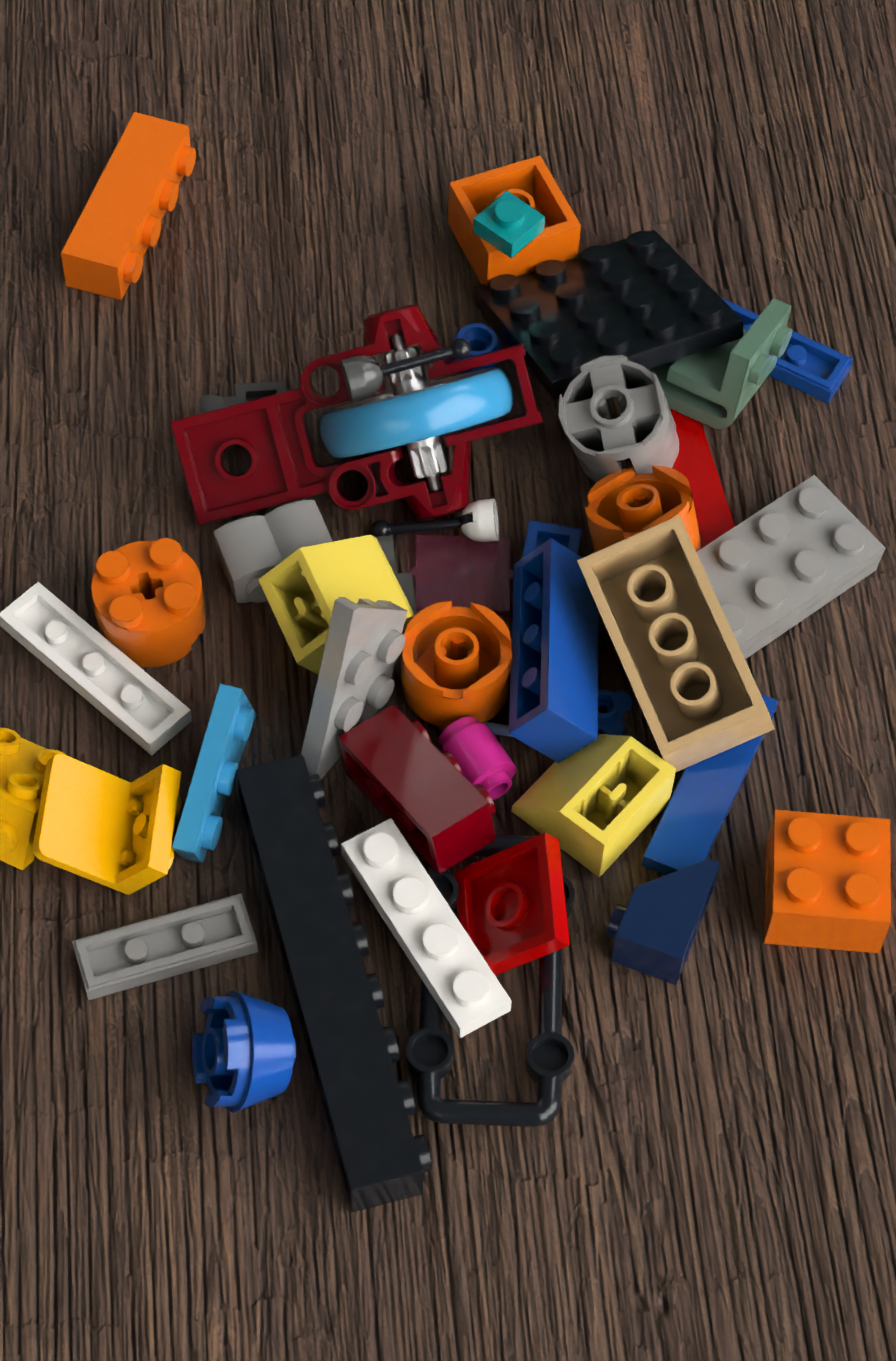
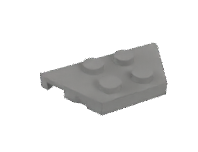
(352, 675)

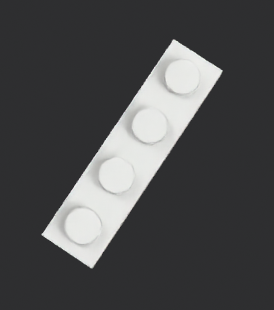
(95, 668)
(426, 928)

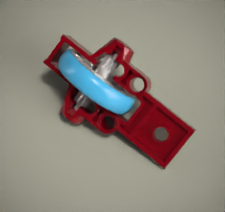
(411, 415)

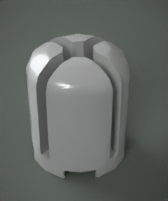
(603, 439)

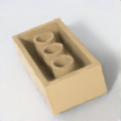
(676, 644)

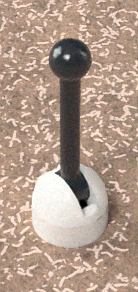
(477, 522)

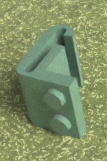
(723, 379)

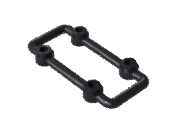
(547, 1055)

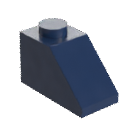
(662, 921)

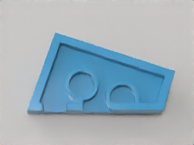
(214, 773)

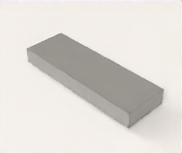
(164, 946)

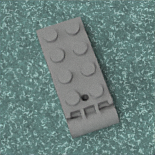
(787, 563)

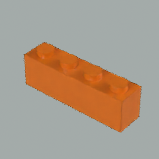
(128, 206)

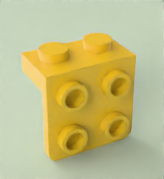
(20, 795)
(106, 825)

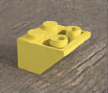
(311, 580)
(599, 799)

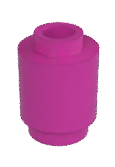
(479, 755)

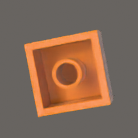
(535, 186)
(828, 881)

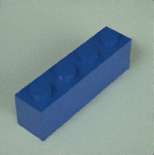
(553, 654)

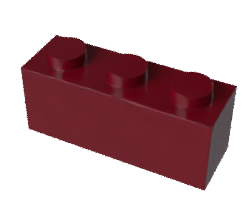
(418, 788)

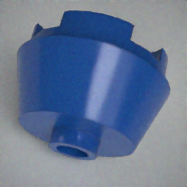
(244, 1051)

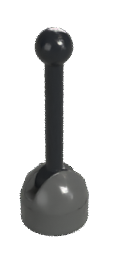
(365, 376)

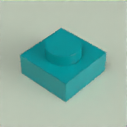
(508, 224)

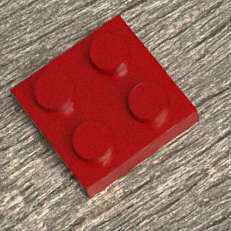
(515, 903)

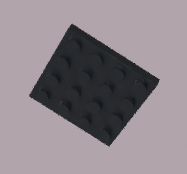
(608, 302)

